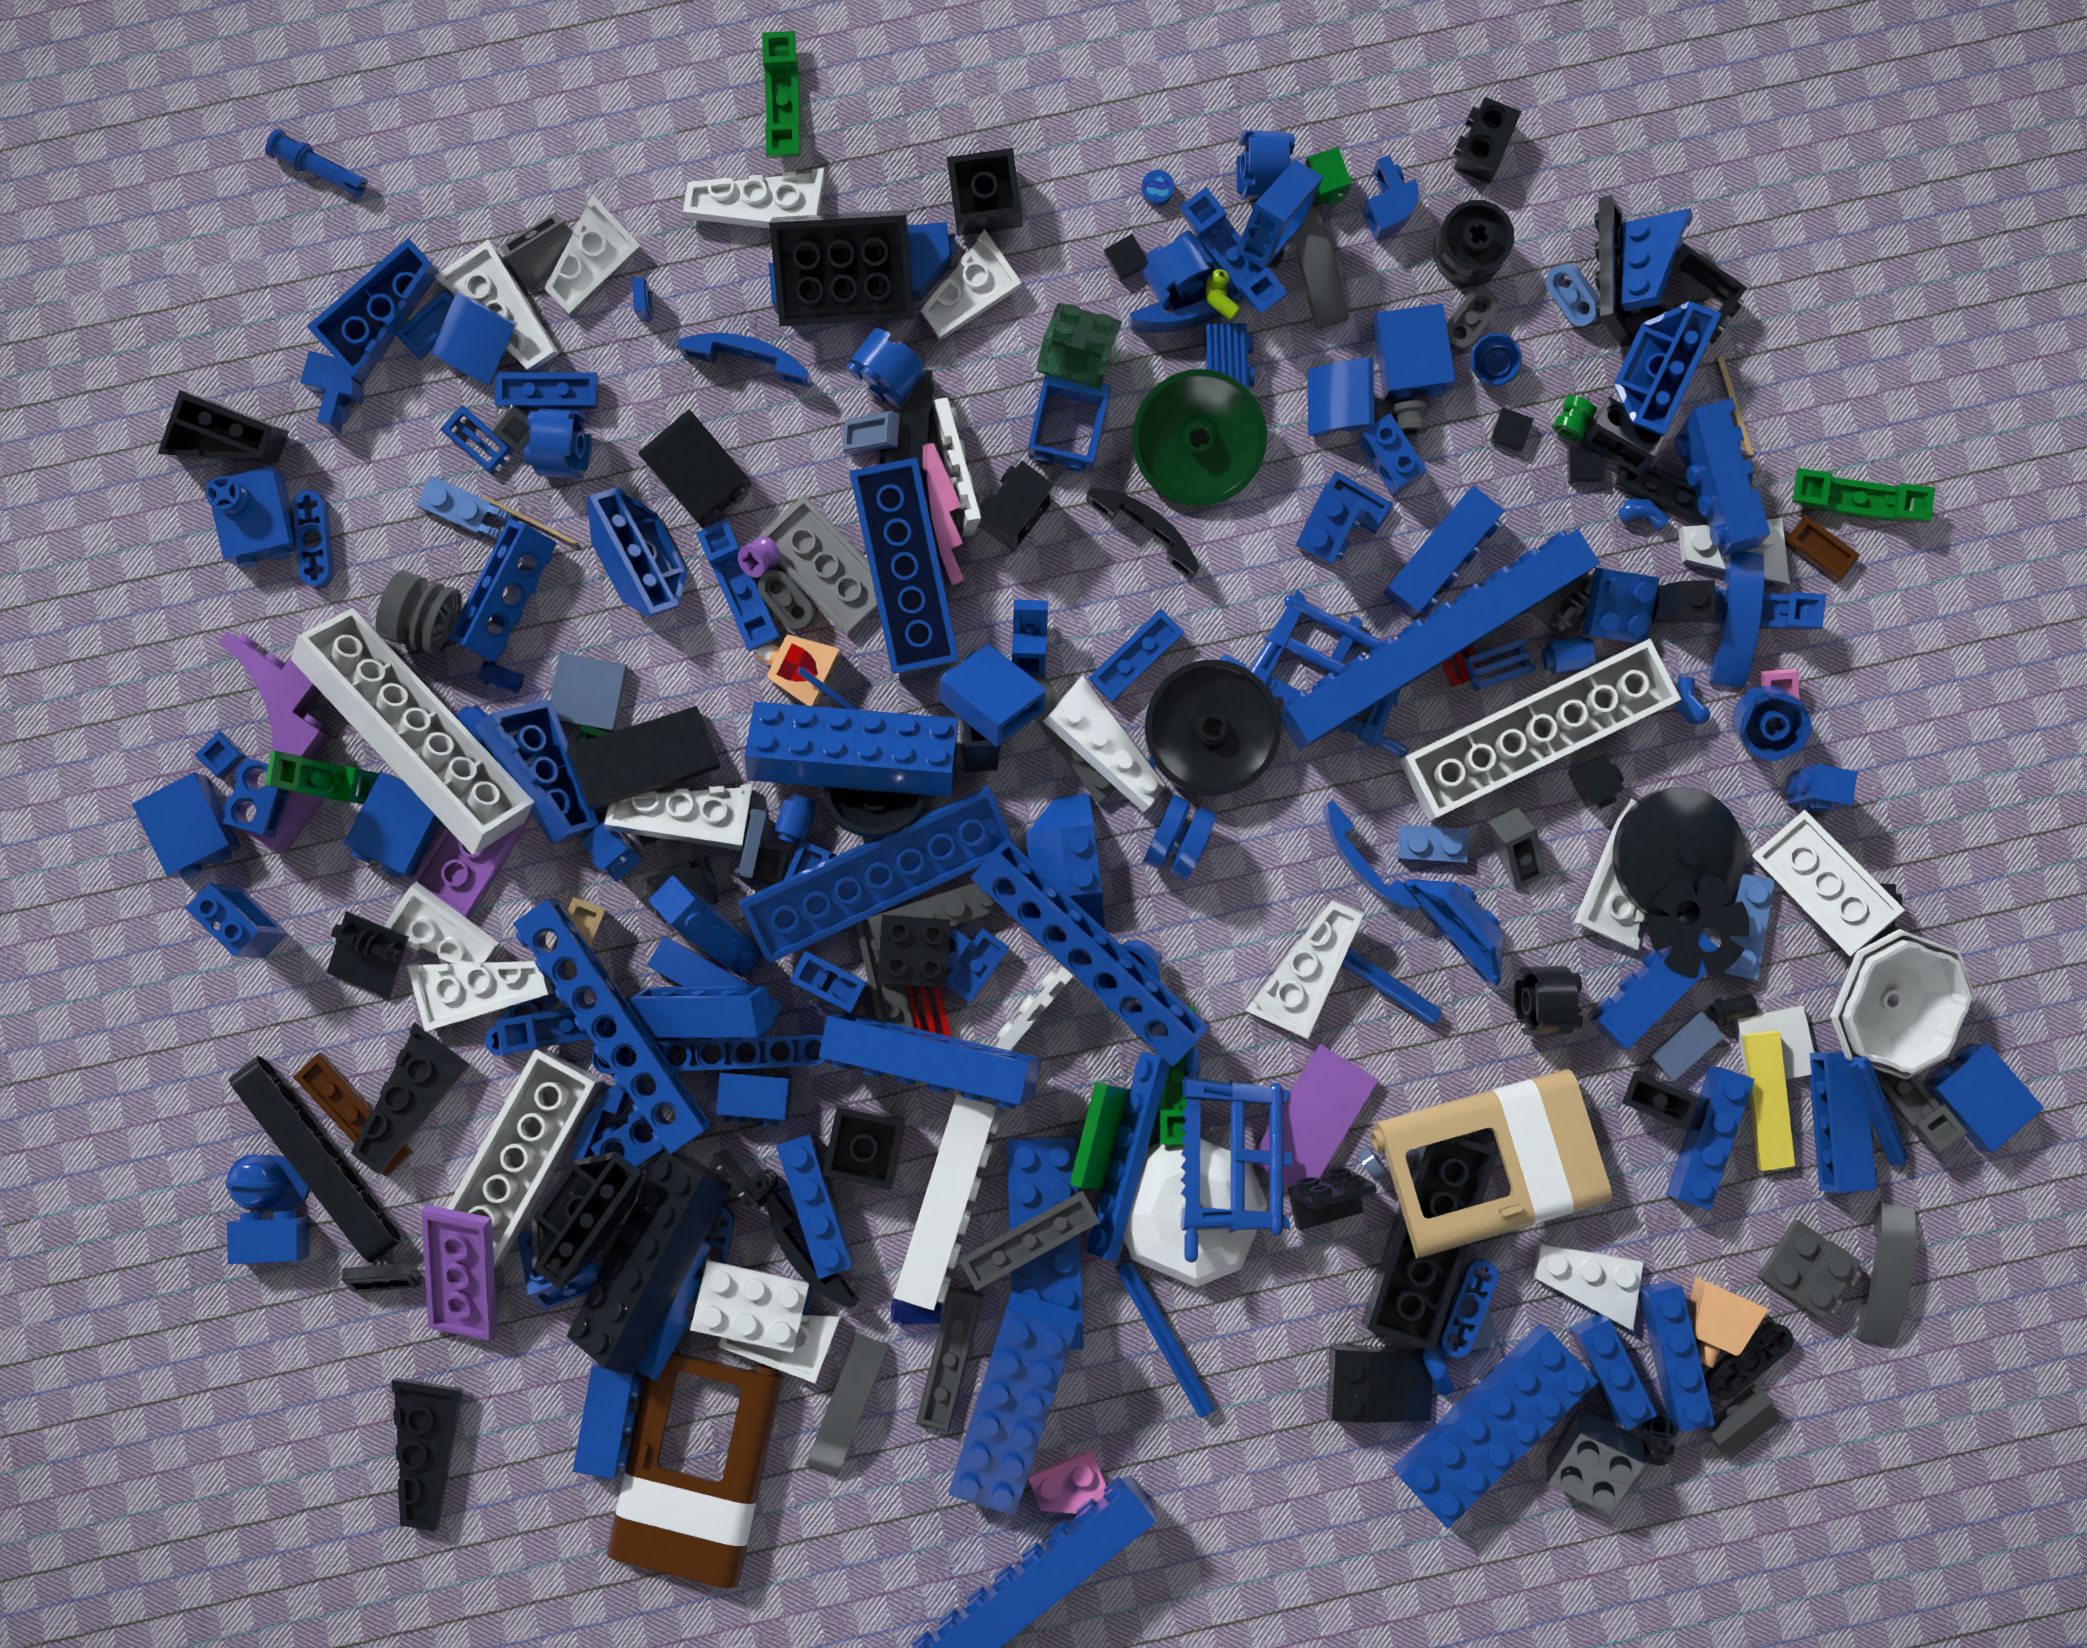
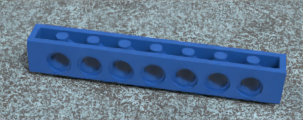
(1106, 954)
(630, 1031)

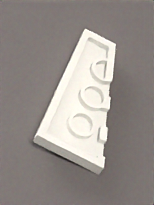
(756, 199)
(489, 281)
(954, 461)
(1098, 738)
(698, 817)
(1605, 905)

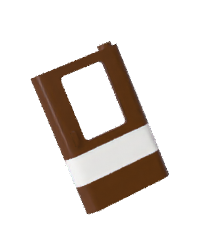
(685, 1520)

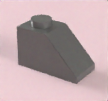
(1517, 846)

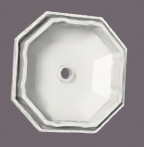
(1924, 1008)
(1156, 1213)

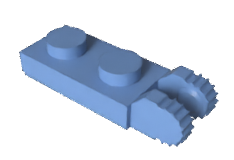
(461, 507)

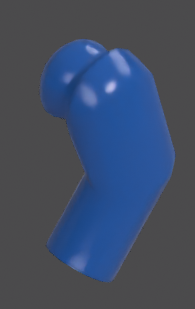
(1643, 509)
(1689, 706)
(1438, 1370)

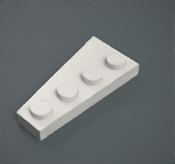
(1304, 978)
(469, 990)

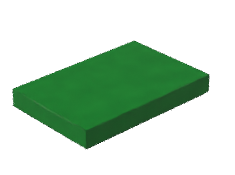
(1099, 1136)

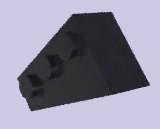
(216, 432)

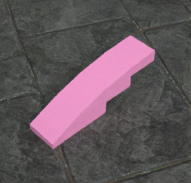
(940, 501)

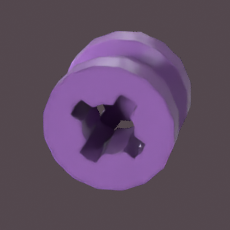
(759, 557)

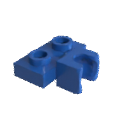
(973, 962)

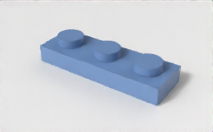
(1757, 897)

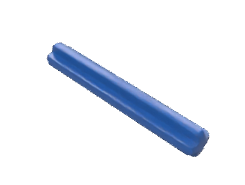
(1391, 987)
(1879, 1111)

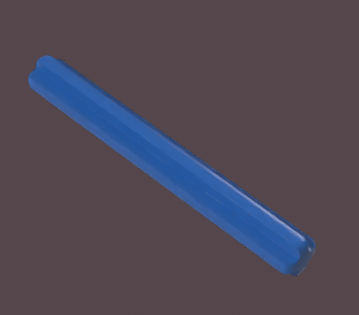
(1165, 1338)

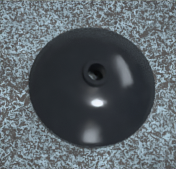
(855, 814)

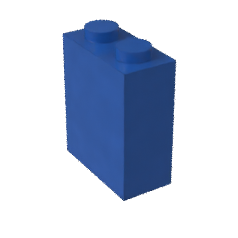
(1413, 352)
(265, 525)
(992, 694)
(186, 826)
(393, 827)
(1983, 1096)

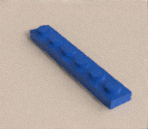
(1128, 1156)

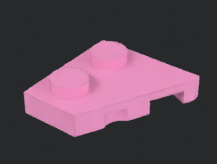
(1068, 1484)

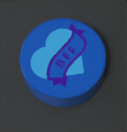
(1157, 188)

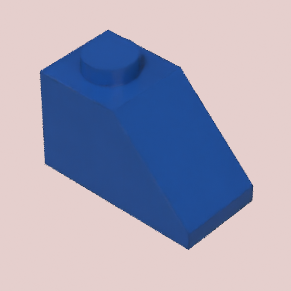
(929, 255)

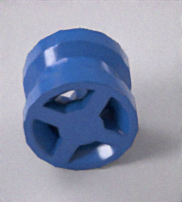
(220, 490)

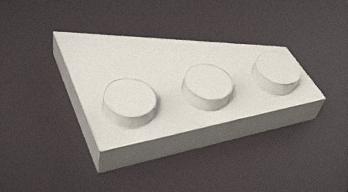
(590, 257)
(971, 289)
(1699, 551)
(439, 928)
(1032, 1008)
(1594, 1279)
(809, 1349)

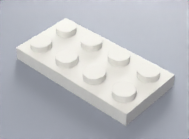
(1828, 883)

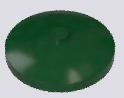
(1199, 437)

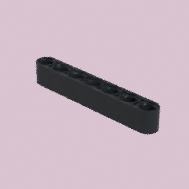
(315, 1159)

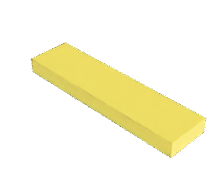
(1768, 1100)

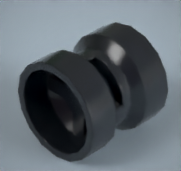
(1659, 1439)

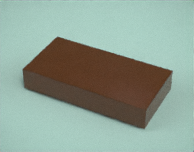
(1821, 548)

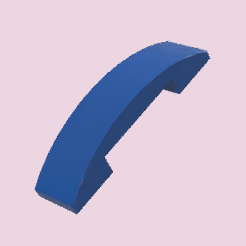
(1221, 240)
(1155, 320)
(706, 346)
(738, 588)
(1783, 611)
(1740, 619)
(1394, 892)
(543, 1030)
(613, 1102)

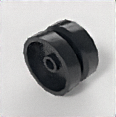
(1473, 243)

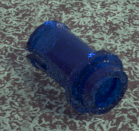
(501, 676)

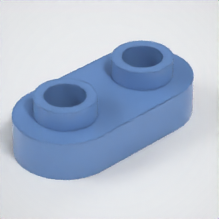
(1572, 297)

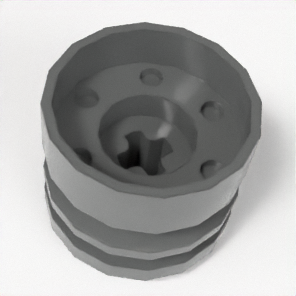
(418, 612)

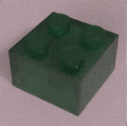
(1078, 346)

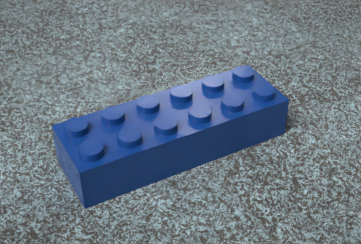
(904, 565)
(851, 749)
(930, 1058)
(1038, 1180)
(1013, 1403)
(1494, 1425)

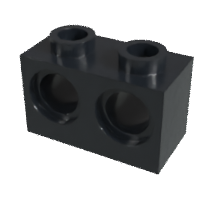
(1487, 140)
(1620, 440)

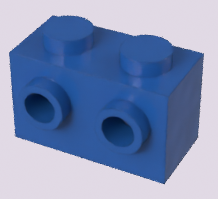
(1821, 788)

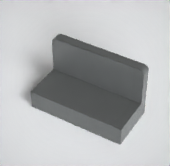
(537, 250)
(1742, 1422)

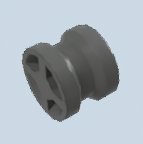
(1411, 417)

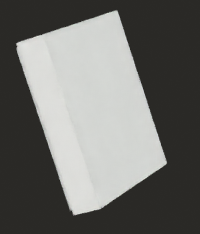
(1794, 1037)

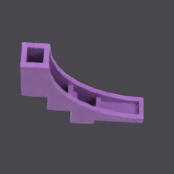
(294, 730)

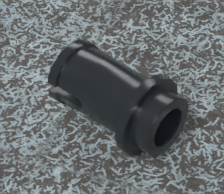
(1727, 1010)

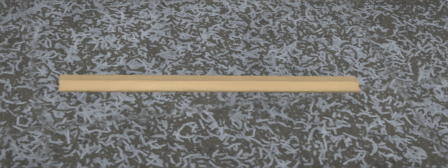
(1737, 413)
(530, 520)

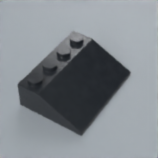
(842, 267)

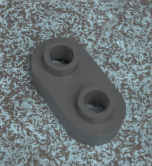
(1469, 321)
(787, 600)

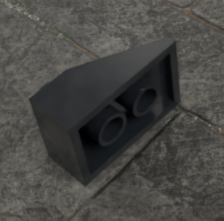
(1378, 1384)

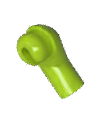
(1217, 294)

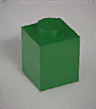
(1335, 179)

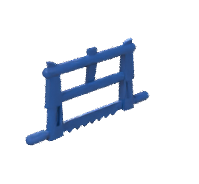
(1368, 732)
(1236, 1217)

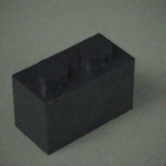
(1665, 1101)

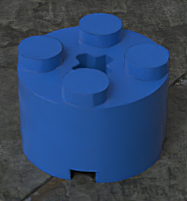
(1262, 161)
(1179, 271)
(886, 367)
(558, 443)
(1776, 740)

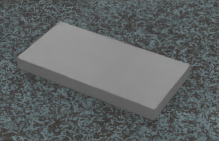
(824, 564)

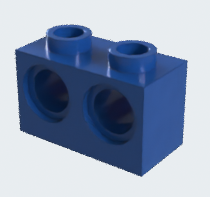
(1391, 455)
(268, 801)
(829, 982)
(636, 1149)

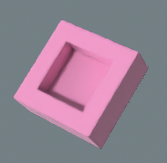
(1786, 679)

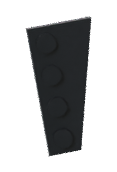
(1609, 277)
(416, 1086)
(425, 1439)

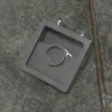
(1810, 1270)

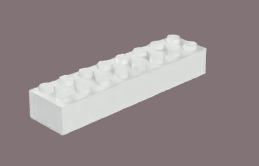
(1539, 729)
(412, 730)

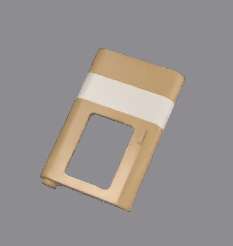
(1543, 1146)

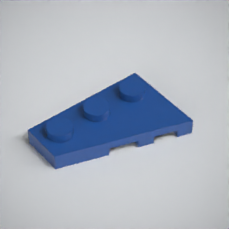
(1648, 255)

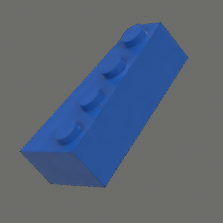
(368, 314)
(1722, 478)
(535, 754)

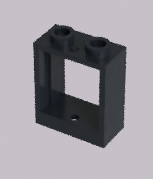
(1712, 278)

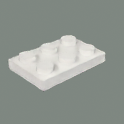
(749, 1306)

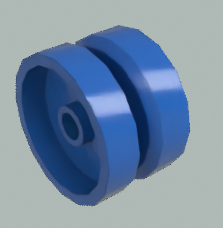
(1182, 839)

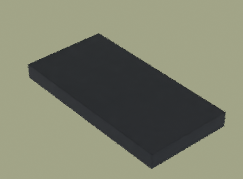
(643, 757)

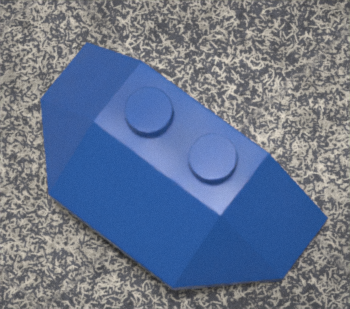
(1663, 364)
(636, 552)
(1066, 851)
(1462, 924)

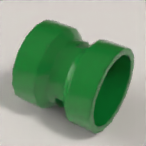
(1573, 420)

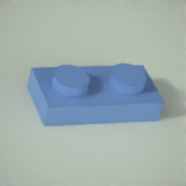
(1432, 844)

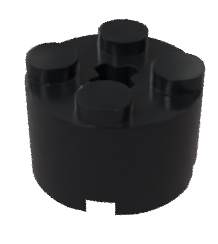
(698, 878)
(1548, 1000)

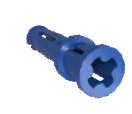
(302, 158)

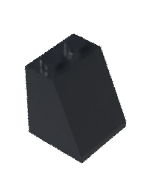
(695, 469)

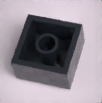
(985, 191)
(1016, 505)
(864, 1147)
(1595, 1461)

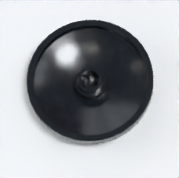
(1212, 727)
(1674, 837)

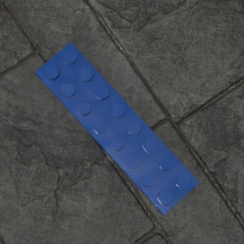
(875, 875)

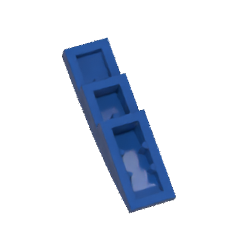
(694, 970)
(674, 1322)

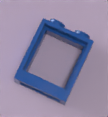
(1279, 214)
(1074, 391)
(244, 924)

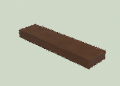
(340, 1101)

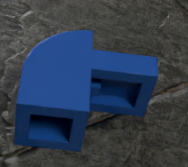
(1393, 208)
(328, 377)
(1030, 636)
(612, 851)

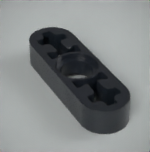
(1764, 1362)

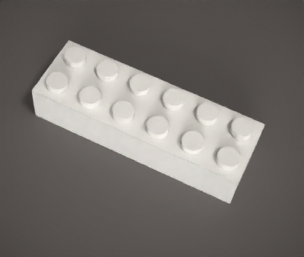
(525, 1145)
(945, 1201)

